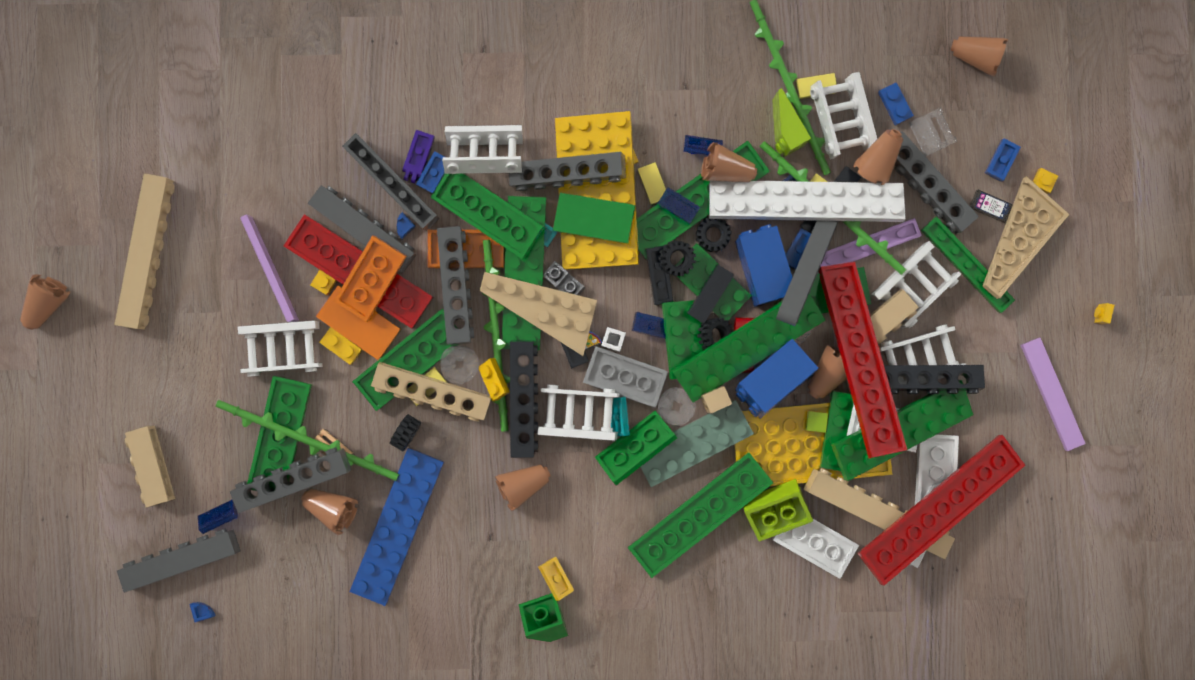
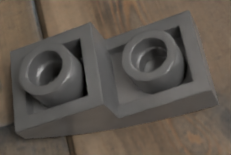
(563, 280)

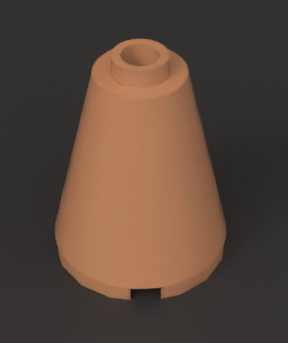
(980, 52)
(879, 159)
(726, 166)
(42, 300)
(829, 373)
(521, 484)
(331, 509)

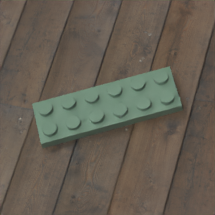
(698, 442)

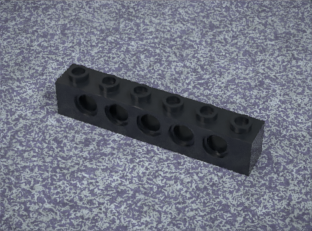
(973, 374)
(521, 448)

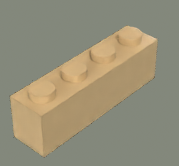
(892, 313)
(149, 466)

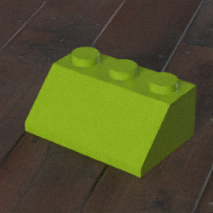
(778, 510)

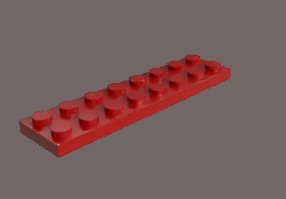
(338, 258)

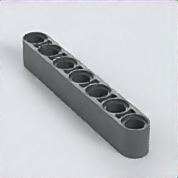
(806, 272)

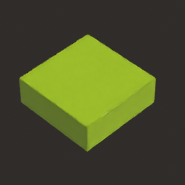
(816, 421)

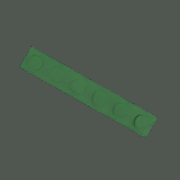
(964, 261)

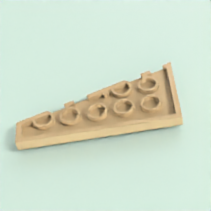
(1028, 228)
(553, 311)

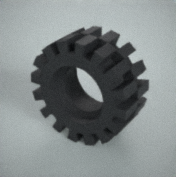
(705, 242)
(687, 252)
(707, 328)
(405, 432)

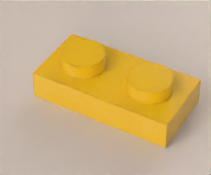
(340, 346)
(493, 379)
(556, 578)

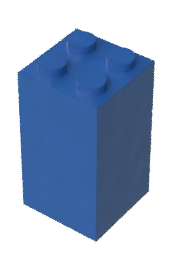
(764, 264)
(775, 379)

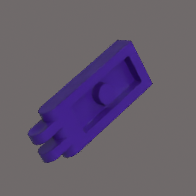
(417, 155)

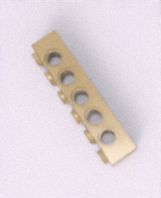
(385, 371)

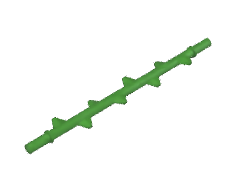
(788, 79)
(863, 238)
(493, 327)
(301, 435)

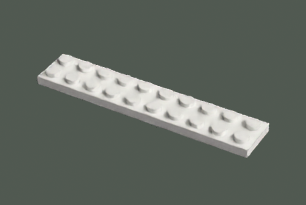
(807, 201)

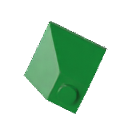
(543, 619)

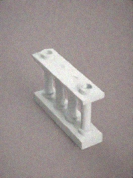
(857, 103)
(483, 136)
(910, 264)
(940, 330)
(269, 332)
(568, 428)

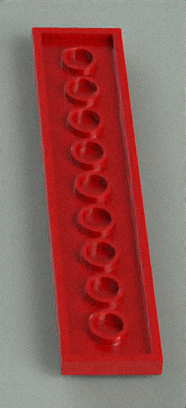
(862, 360)
(941, 510)

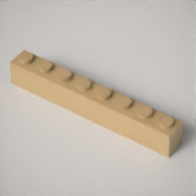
(144, 252)
(864, 506)

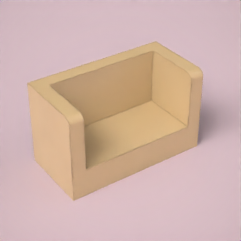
(716, 399)

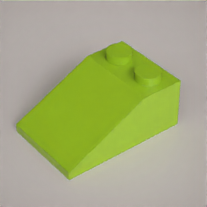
(788, 128)

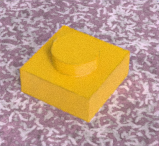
(1045, 180)
(323, 282)
(1103, 313)

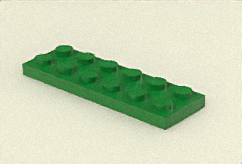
(488, 213)
(415, 353)
(288, 406)

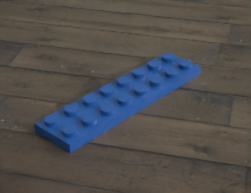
(396, 527)

